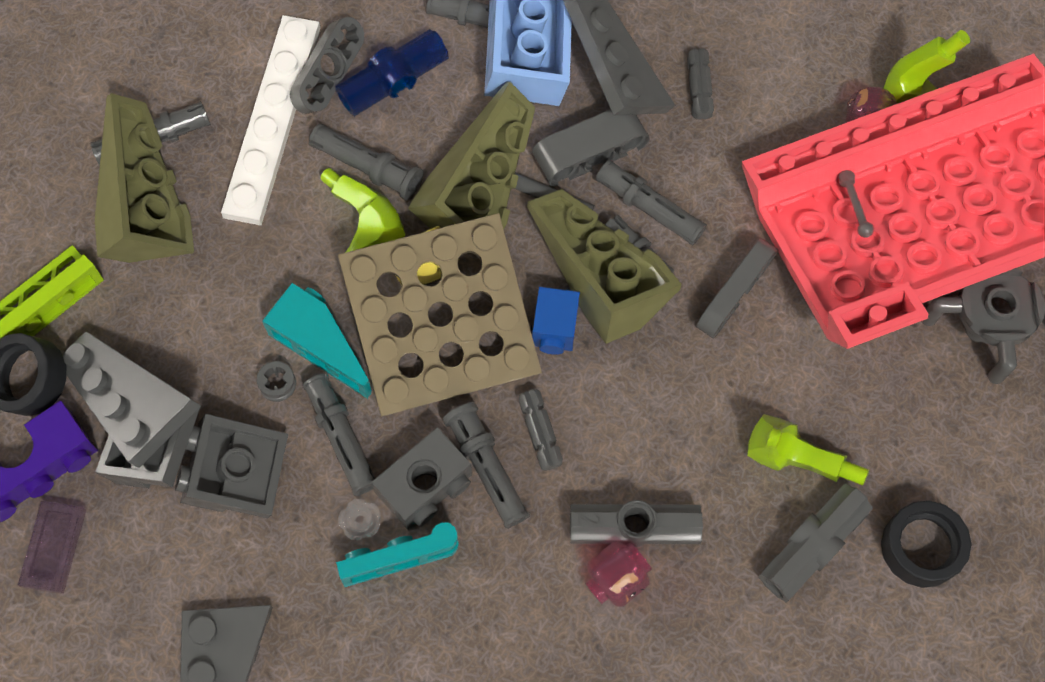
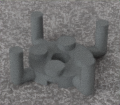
(988, 325)

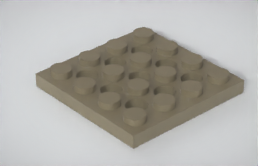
(443, 248)

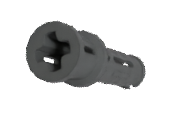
(381, 167)
(478, 447)

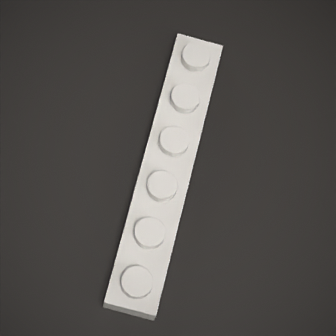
(269, 123)

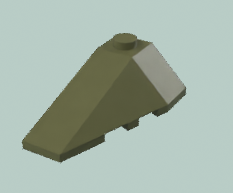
(480, 167)
(136, 198)
(615, 278)

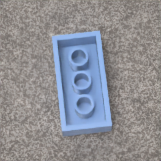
(529, 48)

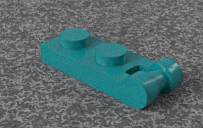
(398, 556)

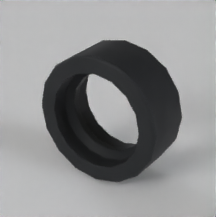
(50, 376)
(953, 527)

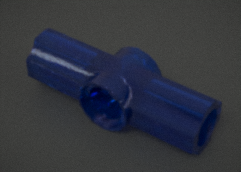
(391, 72)

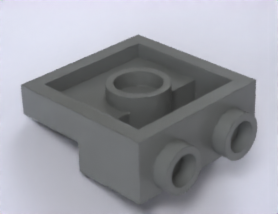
(232, 467)
(157, 470)

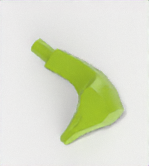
(910, 73)
(377, 216)
(778, 445)

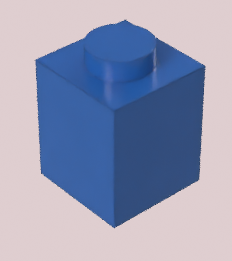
(555, 320)

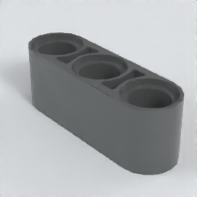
(587, 144)

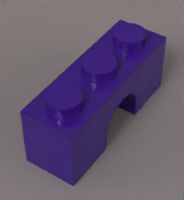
(57, 448)

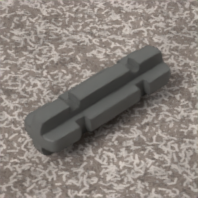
(700, 84)
(540, 430)

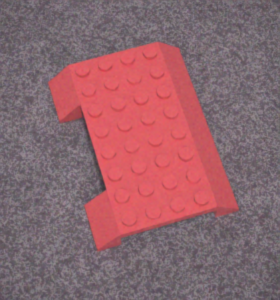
(941, 180)

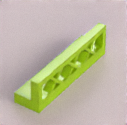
(52, 297)

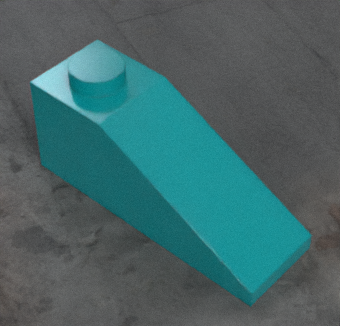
(308, 328)

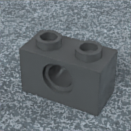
(431, 456)

